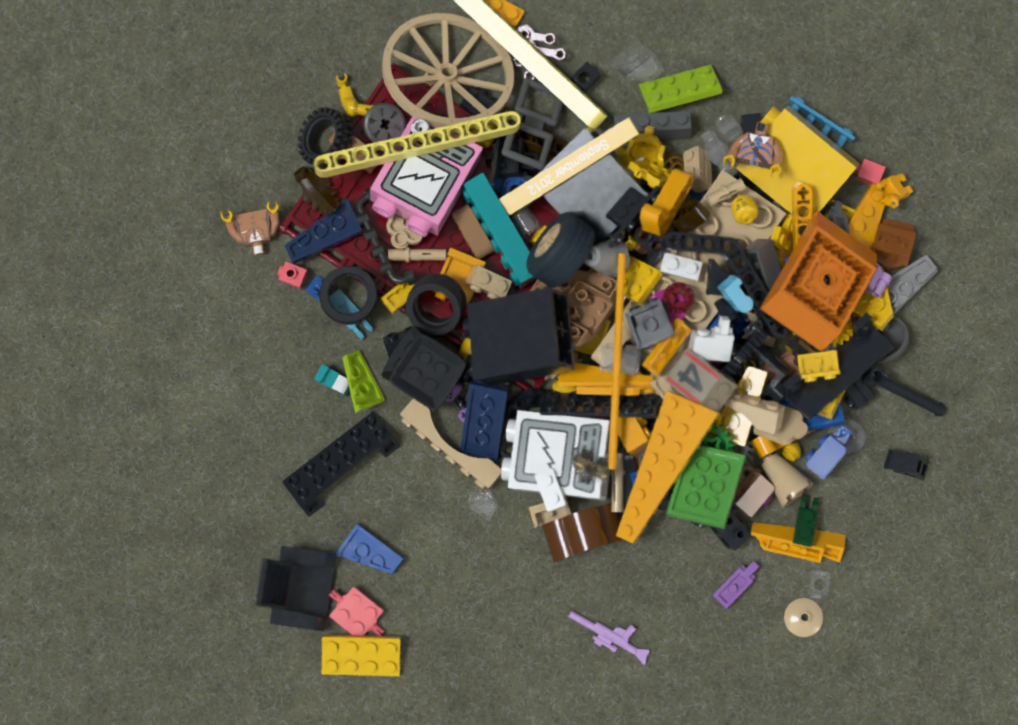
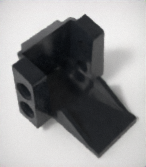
(297, 587)

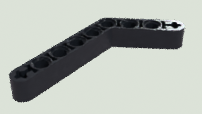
(728, 258)

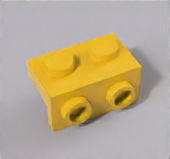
(818, 364)

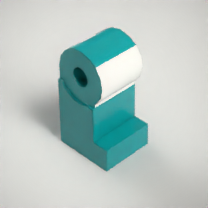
(332, 380)

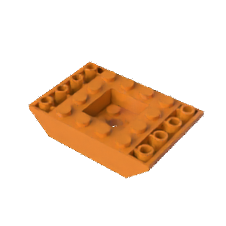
(803, 299)

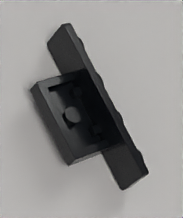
(505, 166)
(627, 210)

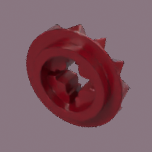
(669, 298)

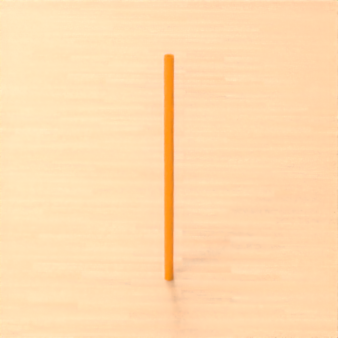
(617, 361)

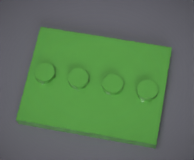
(707, 487)

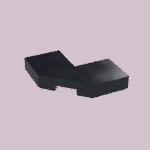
(529, 398)

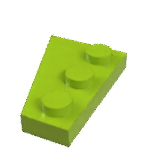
(361, 382)

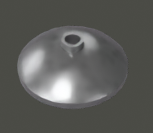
(897, 334)

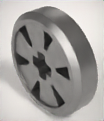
(373, 119)

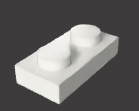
(681, 267)
(550, 490)

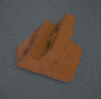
(893, 244)

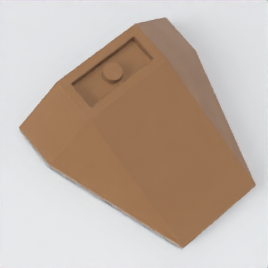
(590, 303)

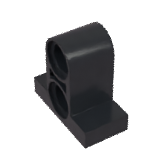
(647, 241)
(906, 464)

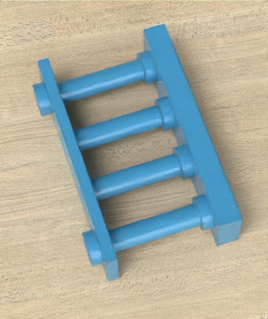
(844, 134)

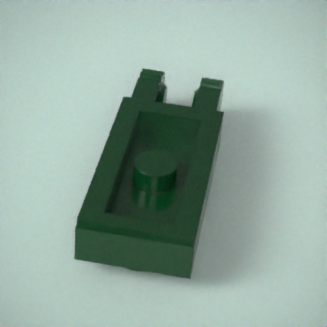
(805, 523)

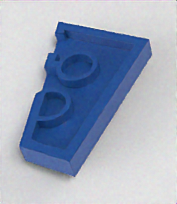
(369, 550)

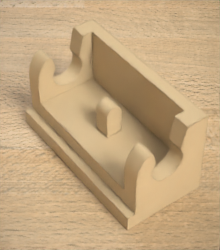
(541, 516)

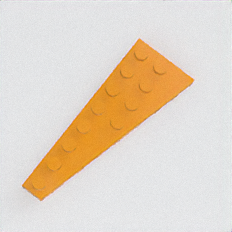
(672, 442)

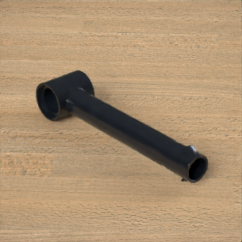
(902, 391)

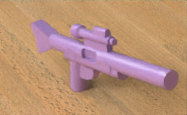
(607, 636)

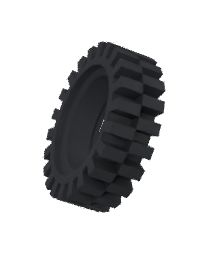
(312, 127)

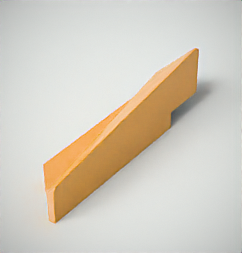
(592, 381)
(779, 540)

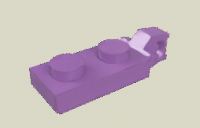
(735, 585)

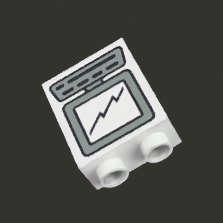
(552, 442)

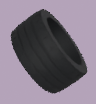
(363, 277)
(427, 323)

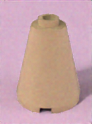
(785, 478)

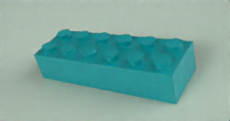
(499, 228)

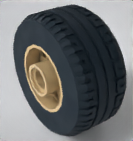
(560, 250)

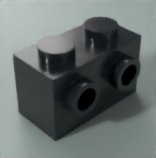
(734, 532)

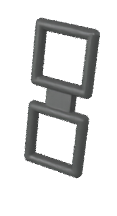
(533, 125)

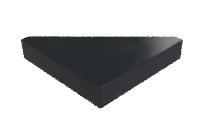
(715, 277)

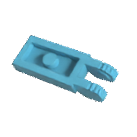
(344, 305)

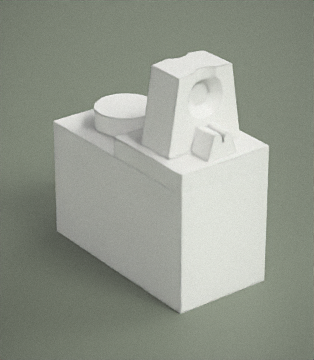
(715, 343)

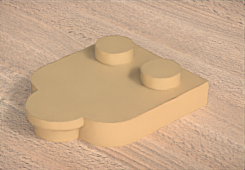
(400, 234)
(791, 428)

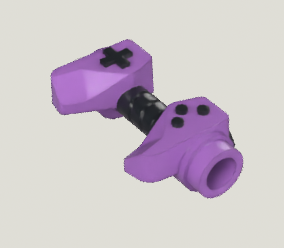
(454, 396)

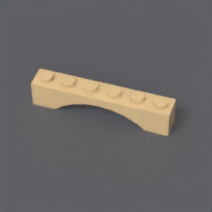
(761, 413)
(481, 469)

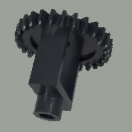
(754, 343)

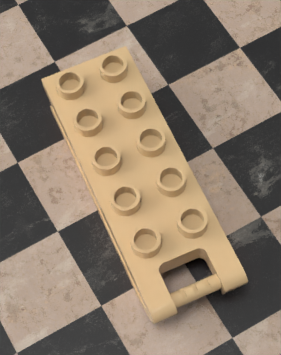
(718, 224)

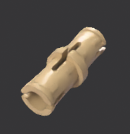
(725, 192)

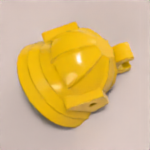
(645, 146)

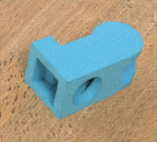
(734, 295)

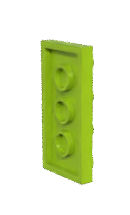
(680, 88)

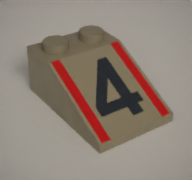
(701, 381)

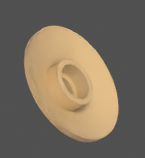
(793, 617)

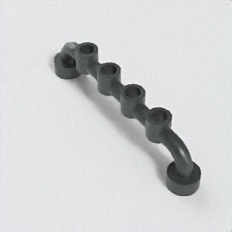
(377, 250)

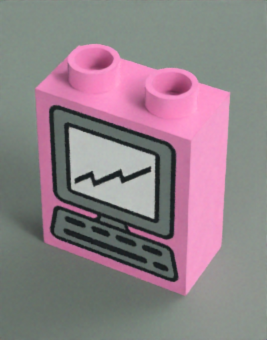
(424, 185)

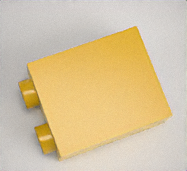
(806, 158)

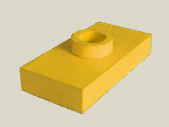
(396, 297)

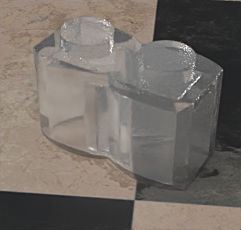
(629, 359)

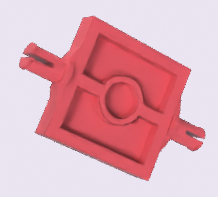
(356, 612)

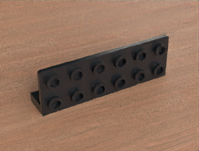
(854, 359)
(573, 404)
(337, 460)

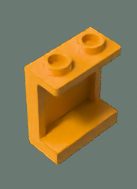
(458, 268)

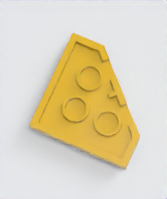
(878, 308)

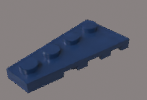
(325, 233)

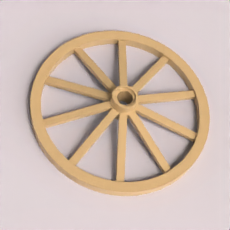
(453, 75)

